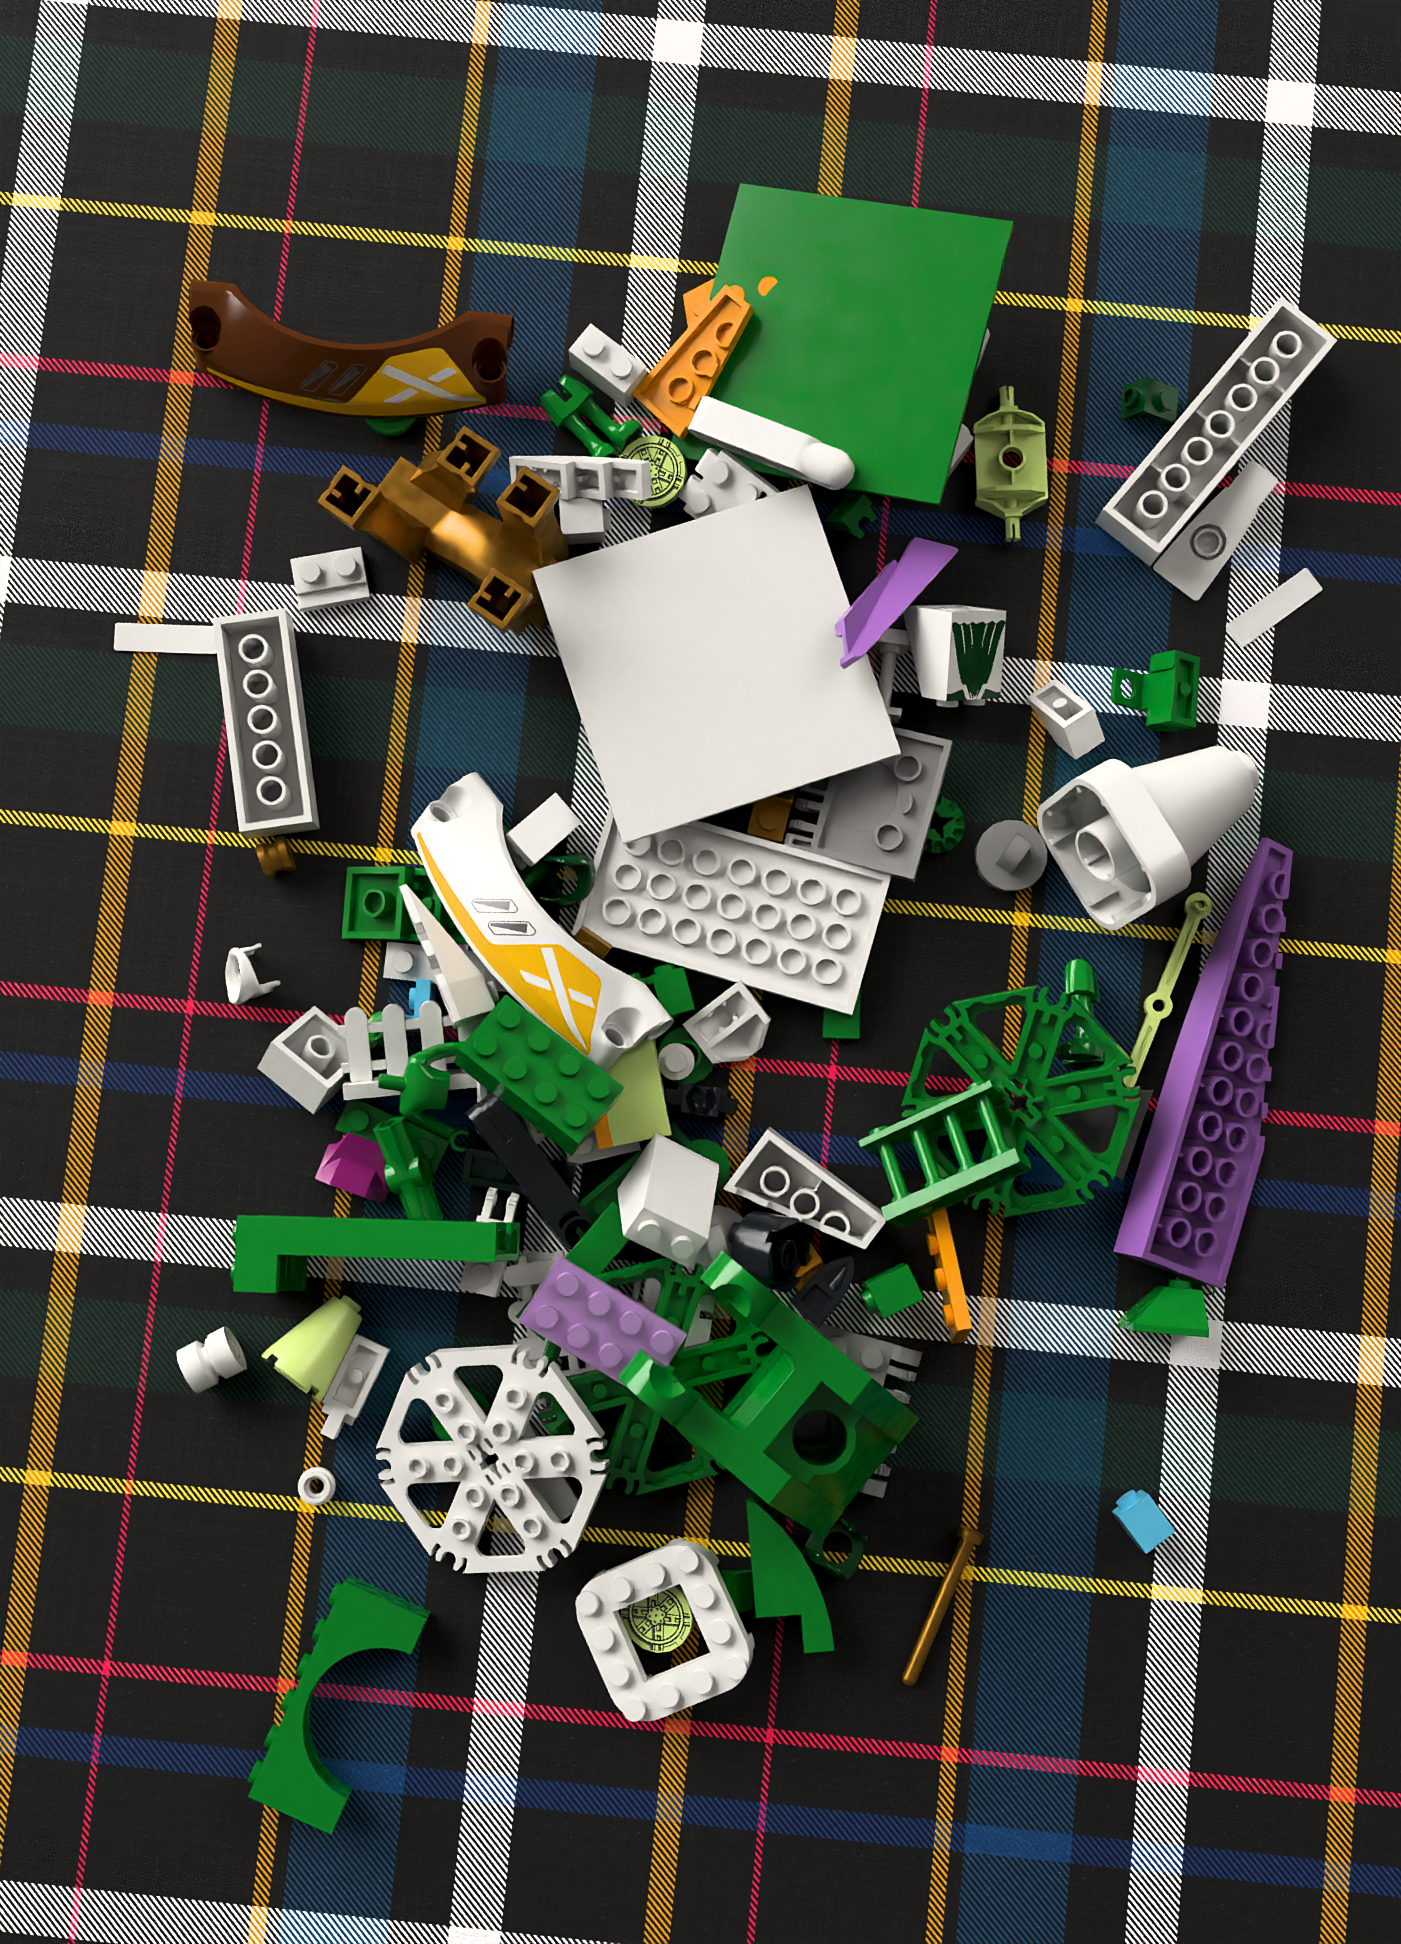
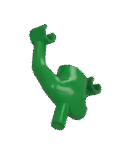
(424, 1089)

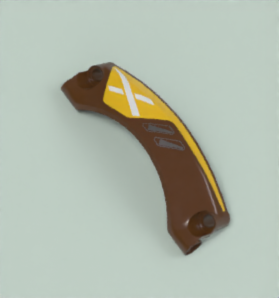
(416, 377)

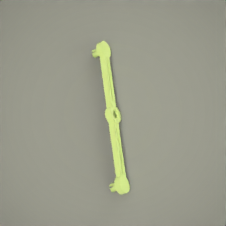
(1196, 907)

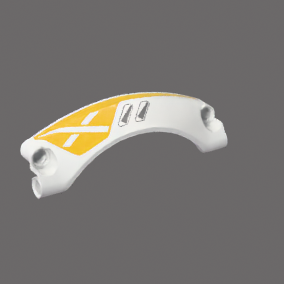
(515, 938)

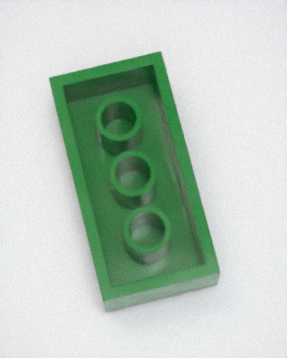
(538, 1074)

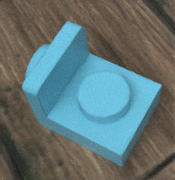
(424, 991)

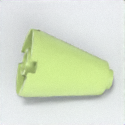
(317, 1346)

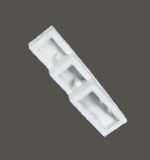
(589, 476)

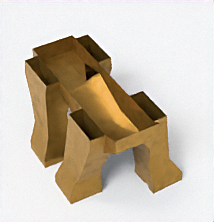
(434, 513)

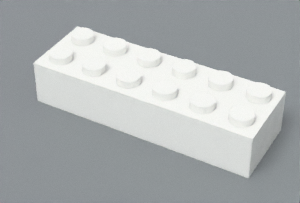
(265, 723)

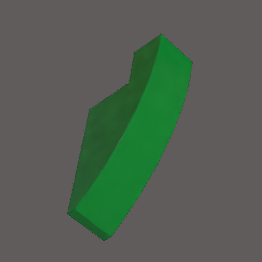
(785, 1579)

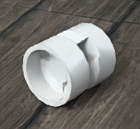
(206, 1362)

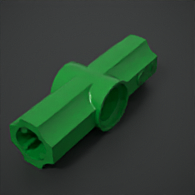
(407, 1170)

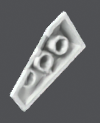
(457, 978)

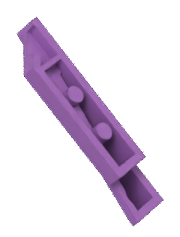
(890, 596)

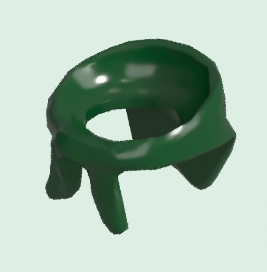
(585, 873)
(817, 1559)

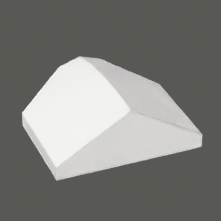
(730, 1026)

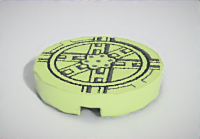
(667, 469)
(660, 1620)

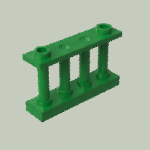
(971, 1176)

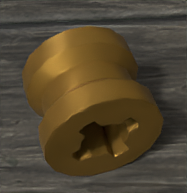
(275, 857)

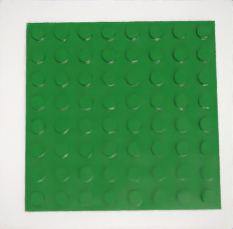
(862, 333)

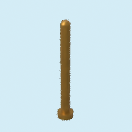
(944, 1595)

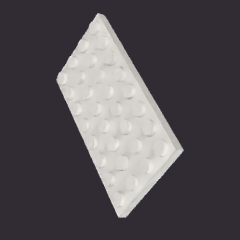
(738, 910)

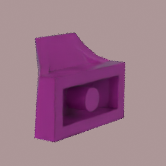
(355, 1167)

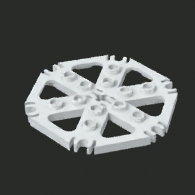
(500, 1434)

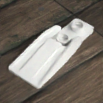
(1215, 532)

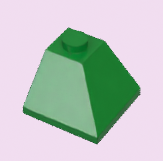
(1169, 1310)

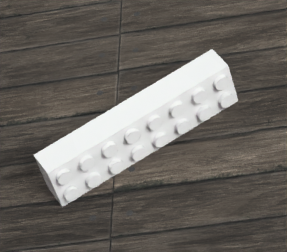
(1215, 431)

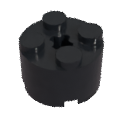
(770, 1248)

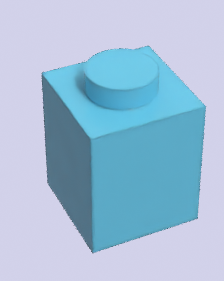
(1142, 1520)

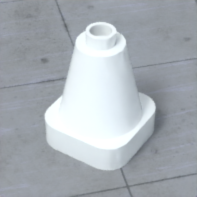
(1138, 830)

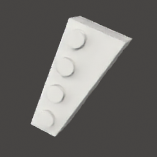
(799, 1187)

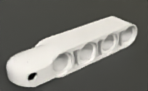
(771, 444)

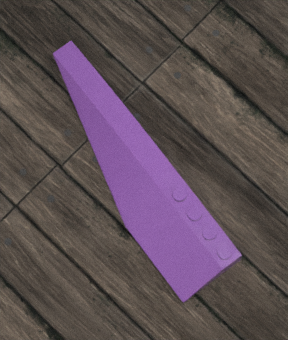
(1212, 1103)

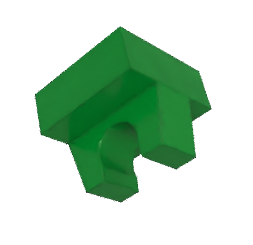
(849, 513)

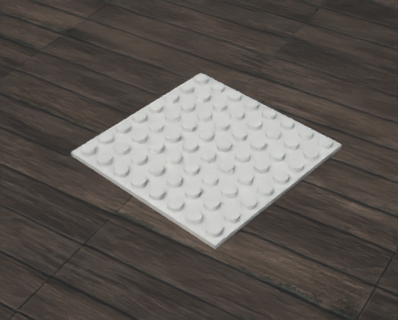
(714, 664)

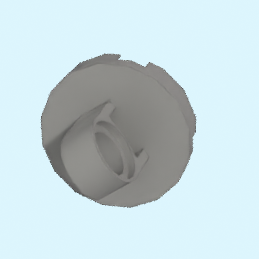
(1011, 856)

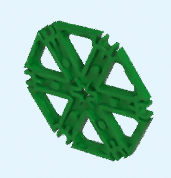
(1054, 1094)
(693, 1364)

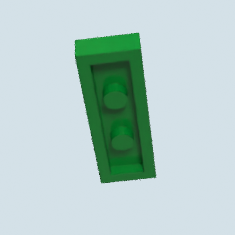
(362, 1117)

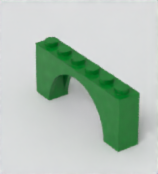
(292, 1771)

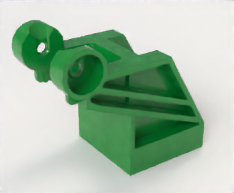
(757, 1426)

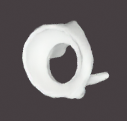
(244, 984)

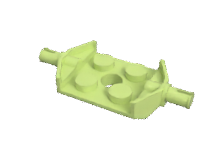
(1005, 489)

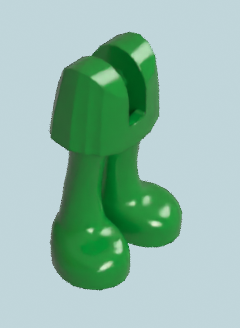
(581, 403)
(1083, 985)

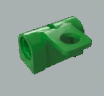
(1165, 693)

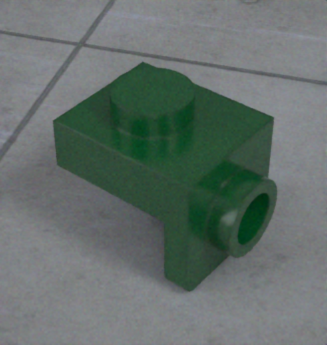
(1150, 401)

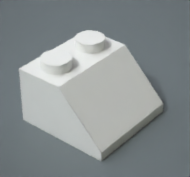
(308, 1060)

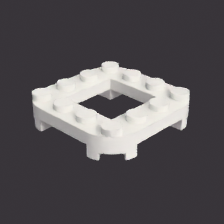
(657, 1696)

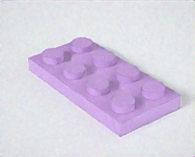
(597, 1320)

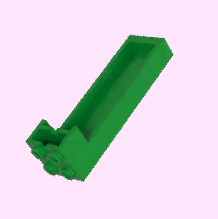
(276, 1248)

